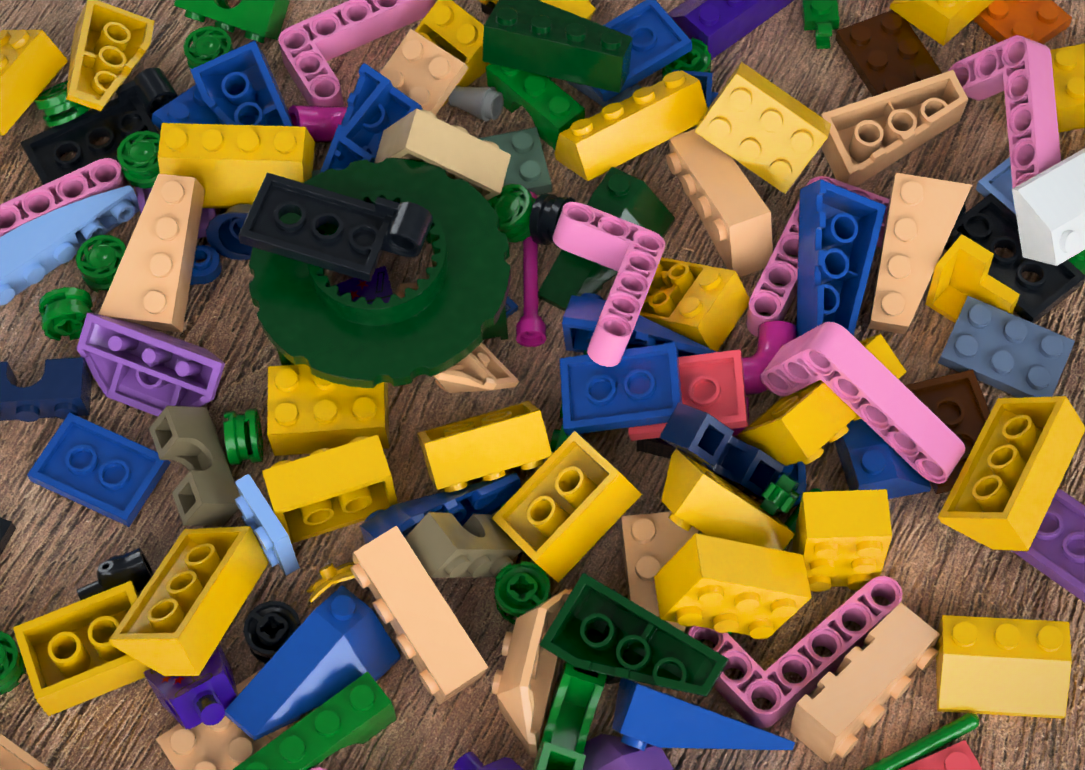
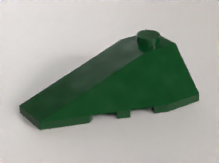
(621, 197)
(623, 640)

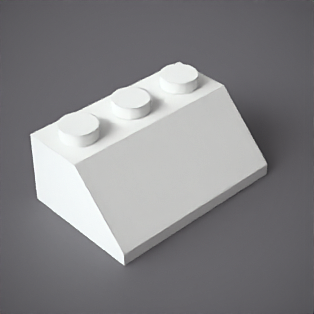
(1053, 211)

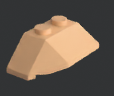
(475, 372)
(529, 673)

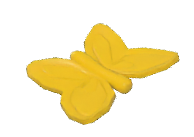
(330, 576)

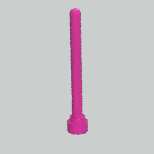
(530, 328)

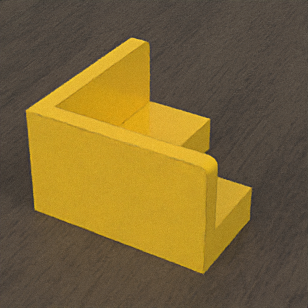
(963, 274)

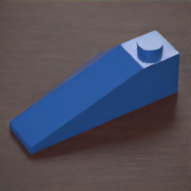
(584, 312)
(875, 465)
(477, 498)
(670, 722)

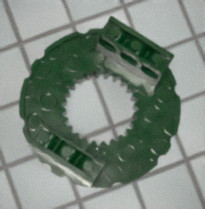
(408, 335)

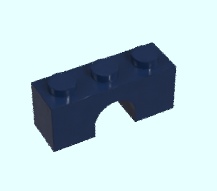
(61, 390)
(716, 449)

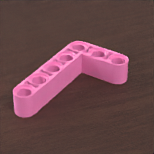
(337, 31)
(1026, 76)
(80, 184)
(620, 247)
(784, 269)
(871, 392)
(801, 657)

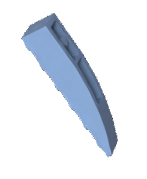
(55, 238)

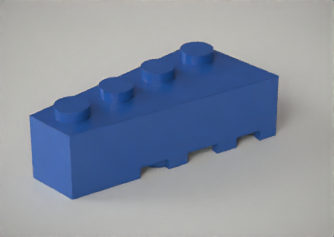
(834, 254)

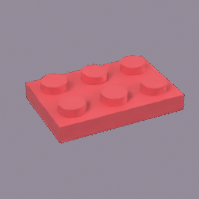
(709, 384)

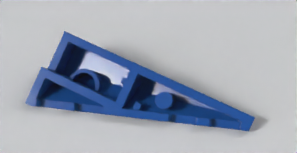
(369, 112)

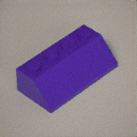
(723, 21)

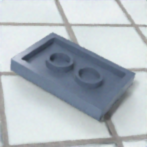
(1006, 350)

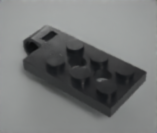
(117, 120)
(996, 227)
(361, 234)

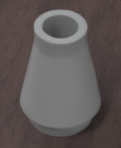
(478, 101)

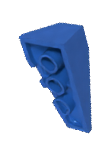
(242, 88)
(314, 664)

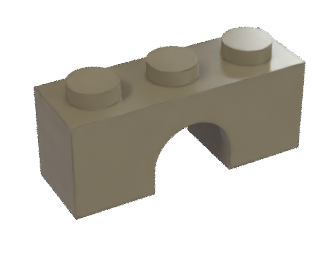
(191, 439)
(456, 551)

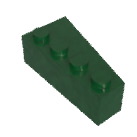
(556, 44)

